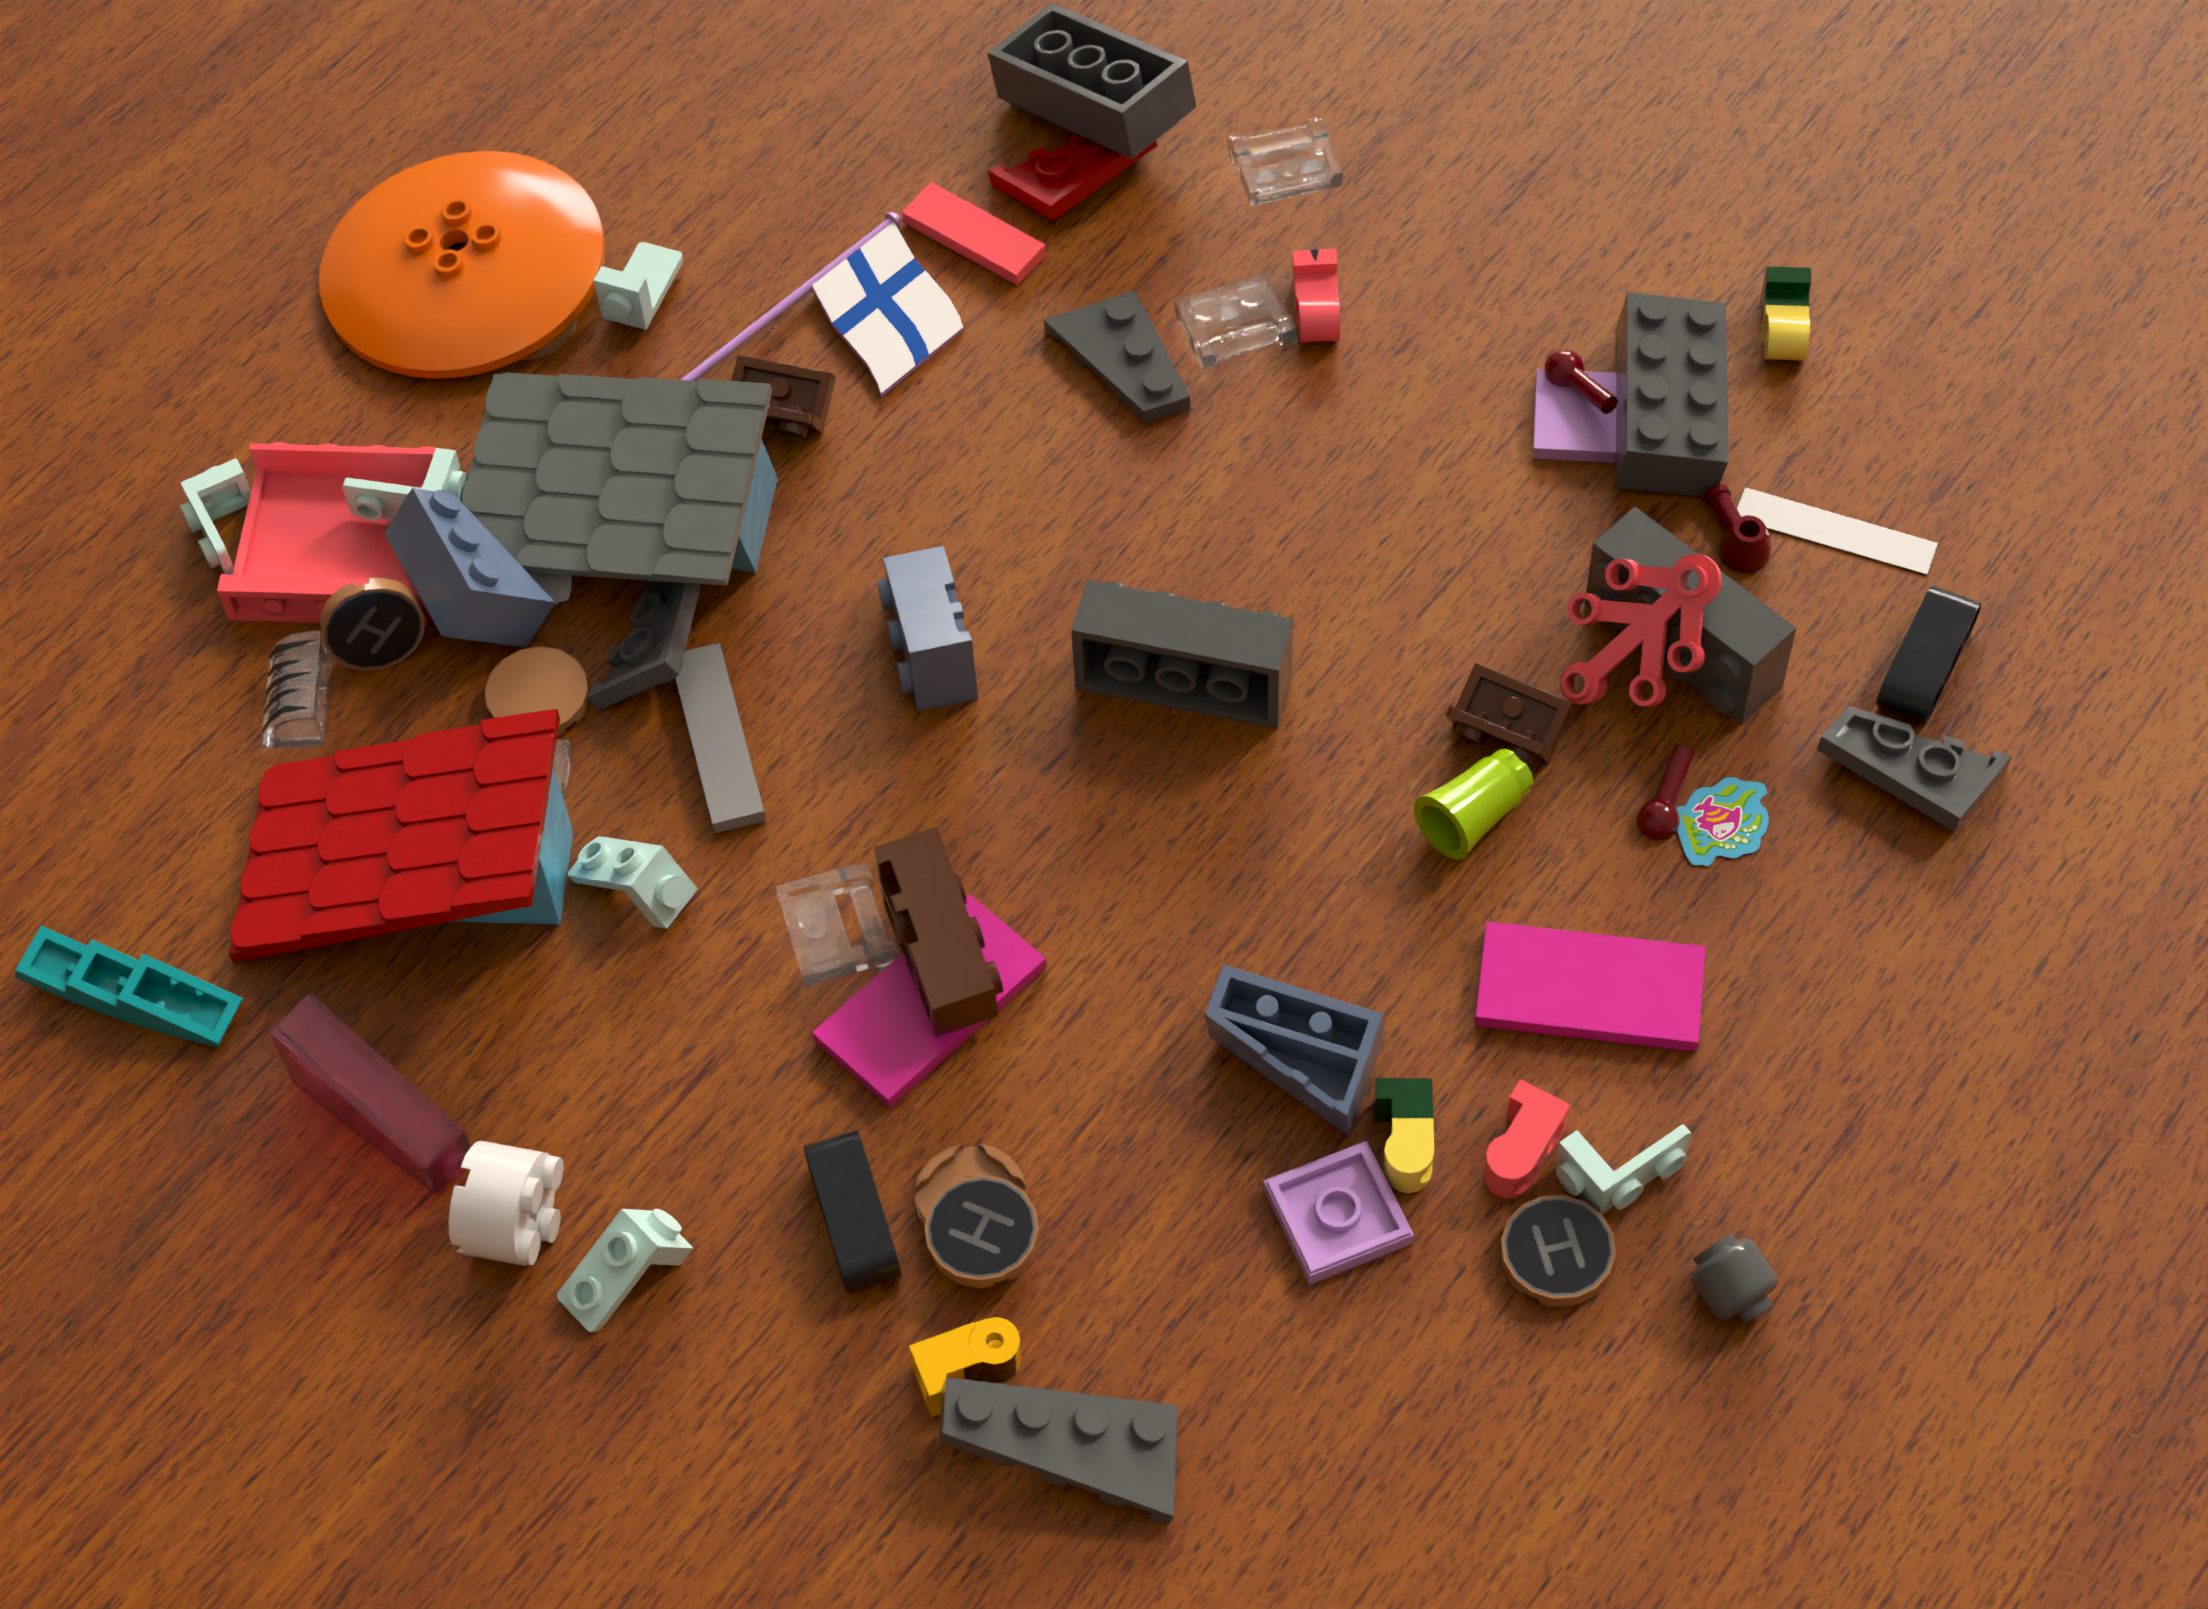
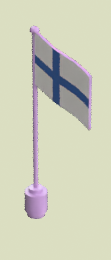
(877, 304)

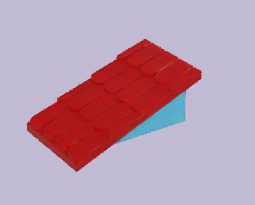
(407, 838)

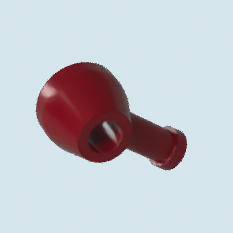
(1736, 550)

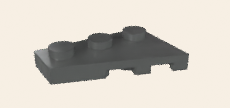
(1920, 771)

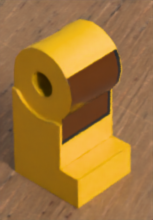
(974, 1352)

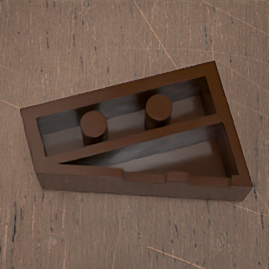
(936, 933)

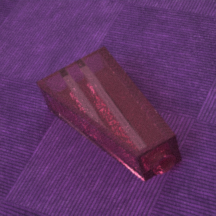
(369, 1095)

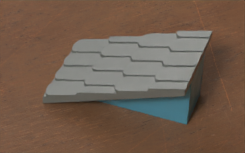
(624, 475)

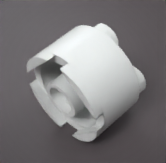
(506, 1203)

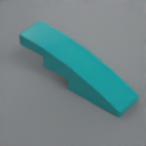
(128, 988)

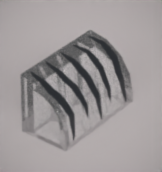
(297, 692)

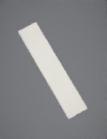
(1838, 531)

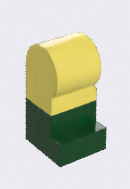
(1785, 313)
(1410, 1148)

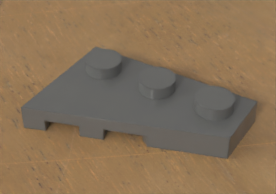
(1125, 352)
(654, 646)

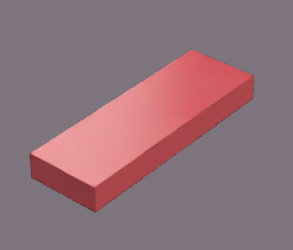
(974, 233)

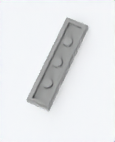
(718, 740)

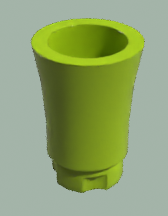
(1472, 803)

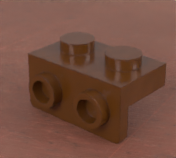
(798, 394)
(1509, 714)

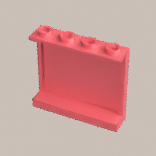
(301, 535)

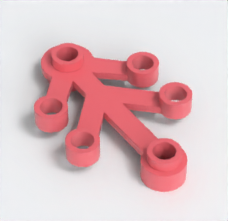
(1646, 626)

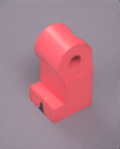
(1316, 295)
(1521, 1153)

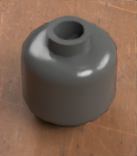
(1734, 1279)

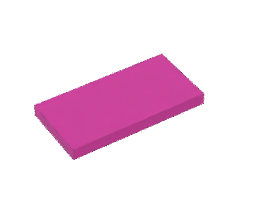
(1591, 986)
(884, 1029)

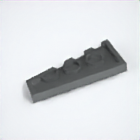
(1073, 1438)

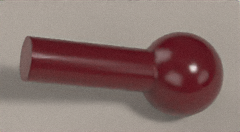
(1566, 369)
(1659, 816)

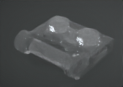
(1286, 162)
(1232, 311)
(818, 928)

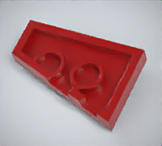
(1062, 177)

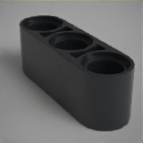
(1928, 654)
(852, 1211)

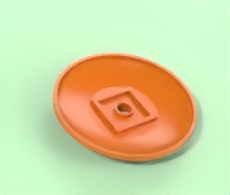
(471, 310)

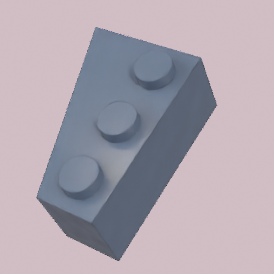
(465, 573)
(928, 629)
(1298, 1040)

